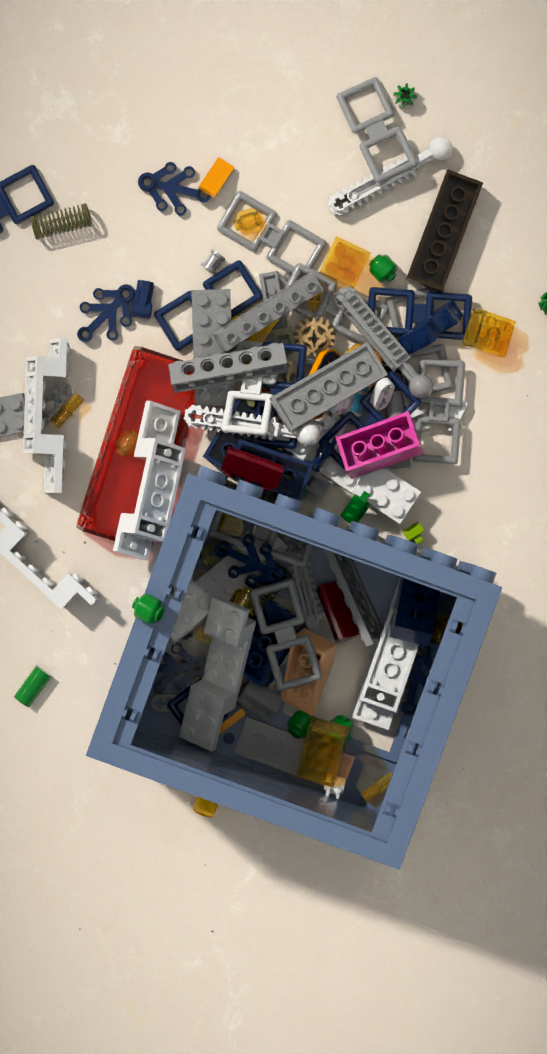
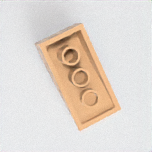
(308, 695)

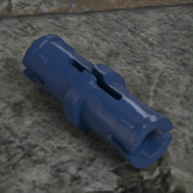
(324, 452)

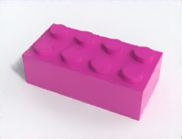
(379, 445)

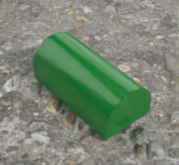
(32, 686)

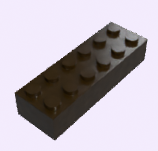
(444, 231)

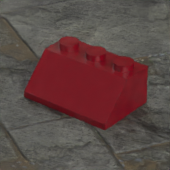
(252, 468)
(337, 613)

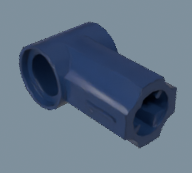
(142, 304)

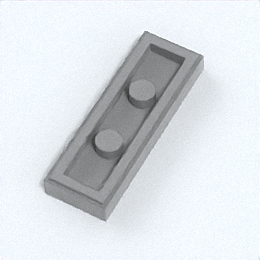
(271, 285)

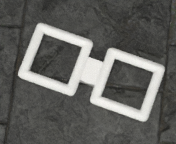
(250, 390)

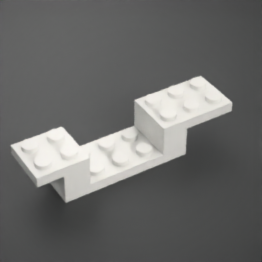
(33, 441)
(158, 482)
(386, 490)
(214, 583)
(67, 588)
(222, 674)
(386, 676)

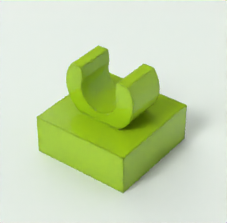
(414, 531)

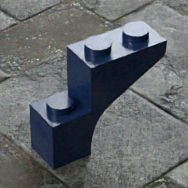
(431, 328)

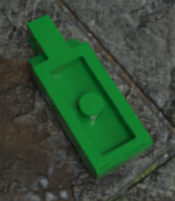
(356, 508)

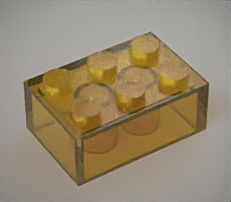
(323, 752)

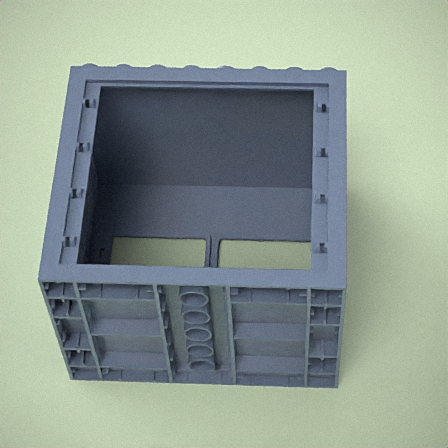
(149, 741)

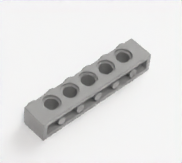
(267, 311)
(222, 375)

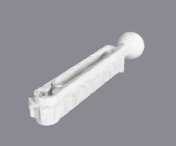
(439, 149)
(306, 434)

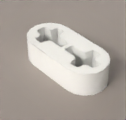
(382, 393)

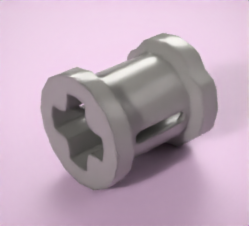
(213, 261)

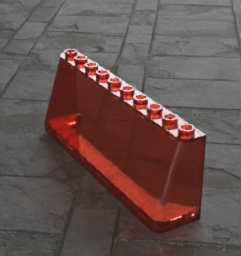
(118, 479)

